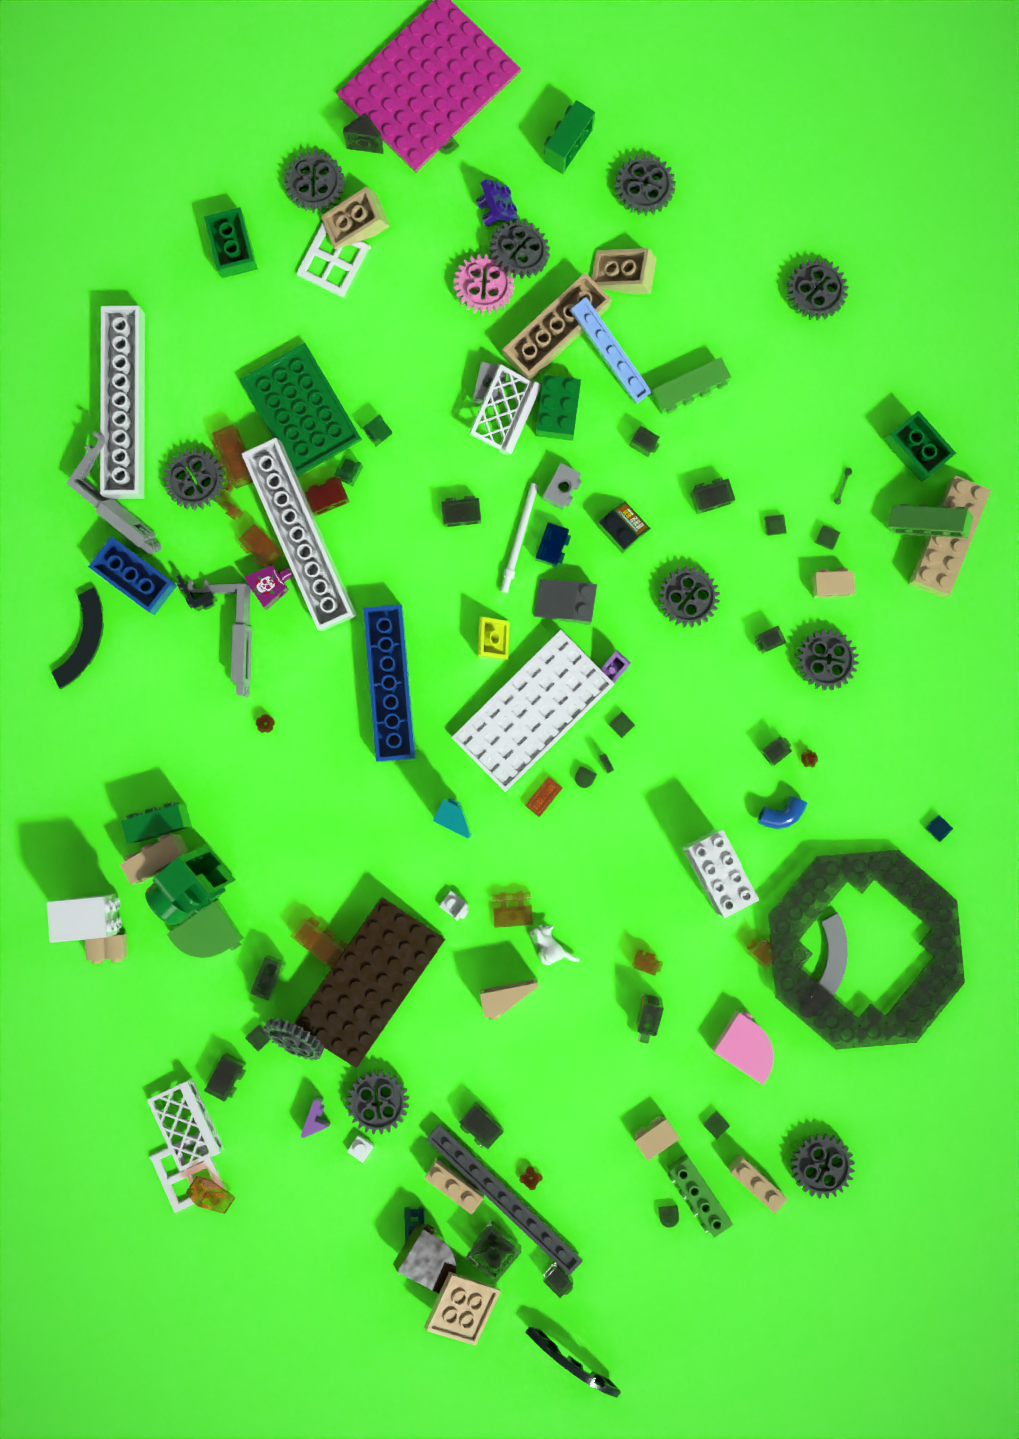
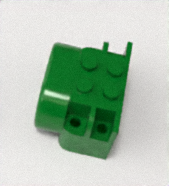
(188, 885)

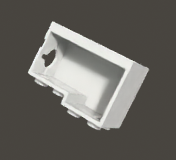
(720, 873)
(83, 918)

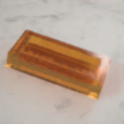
(543, 796)

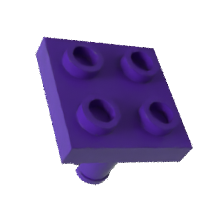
(499, 200)

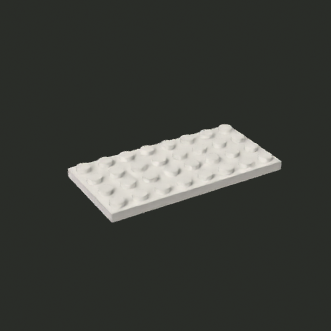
(533, 710)

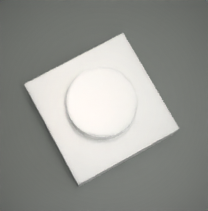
(360, 1148)

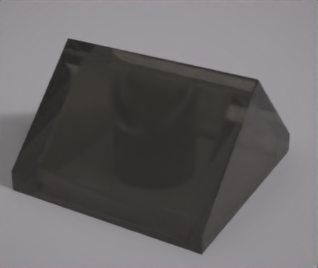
(363, 136)

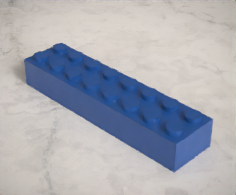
(389, 683)

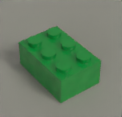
(569, 136)
(230, 242)
(558, 407)
(920, 446)
(156, 822)

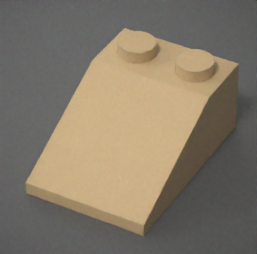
(355, 219)
(625, 270)
(502, 998)

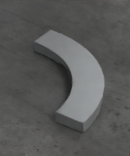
(837, 953)

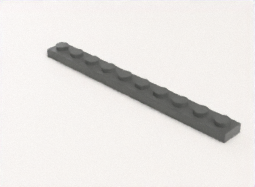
(504, 1199)

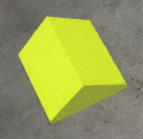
(493, 638)

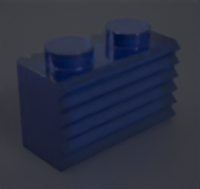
(552, 545)

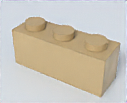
(757, 1183)
(454, 1186)

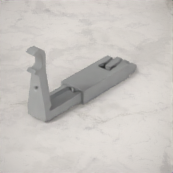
(111, 509)
(241, 632)

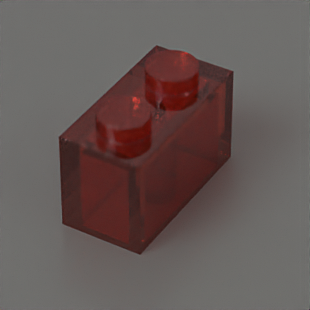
(326, 496)

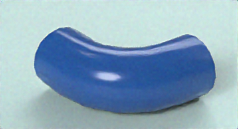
(782, 818)

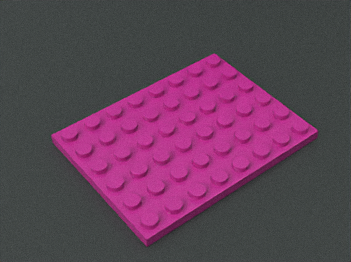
(429, 82)

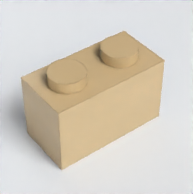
(833, 583)
(655, 1137)

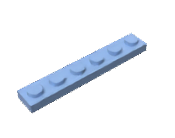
(610, 350)

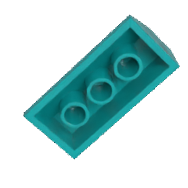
(453, 818)

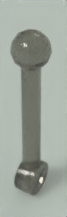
(848, 471)

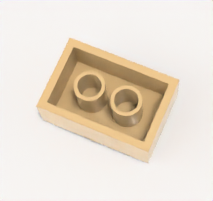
(153, 858)

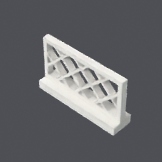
(516, 420)
(202, 1121)

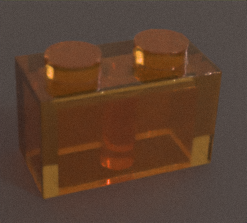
(263, 549)

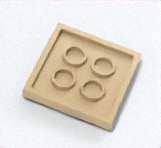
(462, 1308)

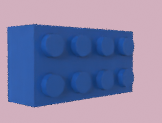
(132, 576)

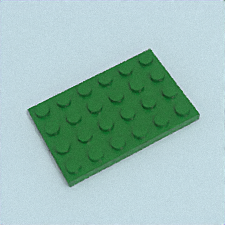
(301, 409)

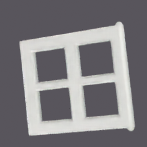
(333, 260)
(168, 1181)

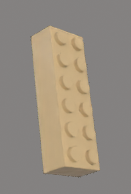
(553, 329)
(943, 556)

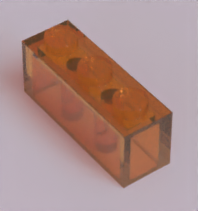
(231, 447)
(318, 941)

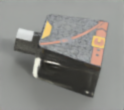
(649, 1017)

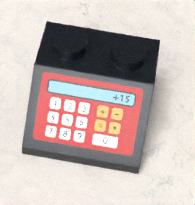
(623, 527)

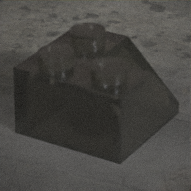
(494, 1251)

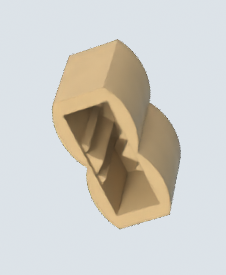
(110, 947)

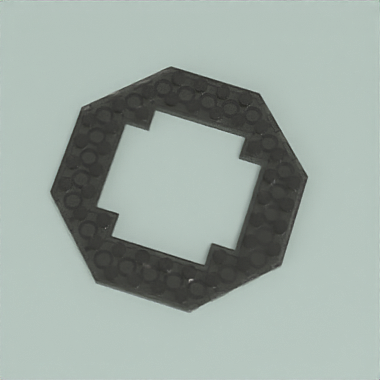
(925, 995)

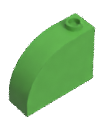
(207, 933)

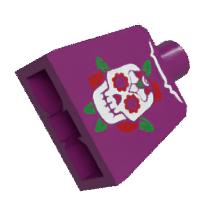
(269, 584)

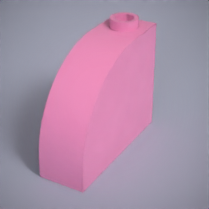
(746, 1047)

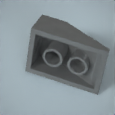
(566, 601)

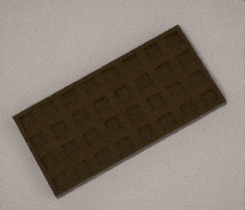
(369, 981)

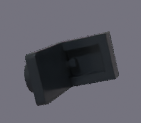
(204, 602)

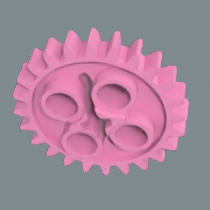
(466, 282)

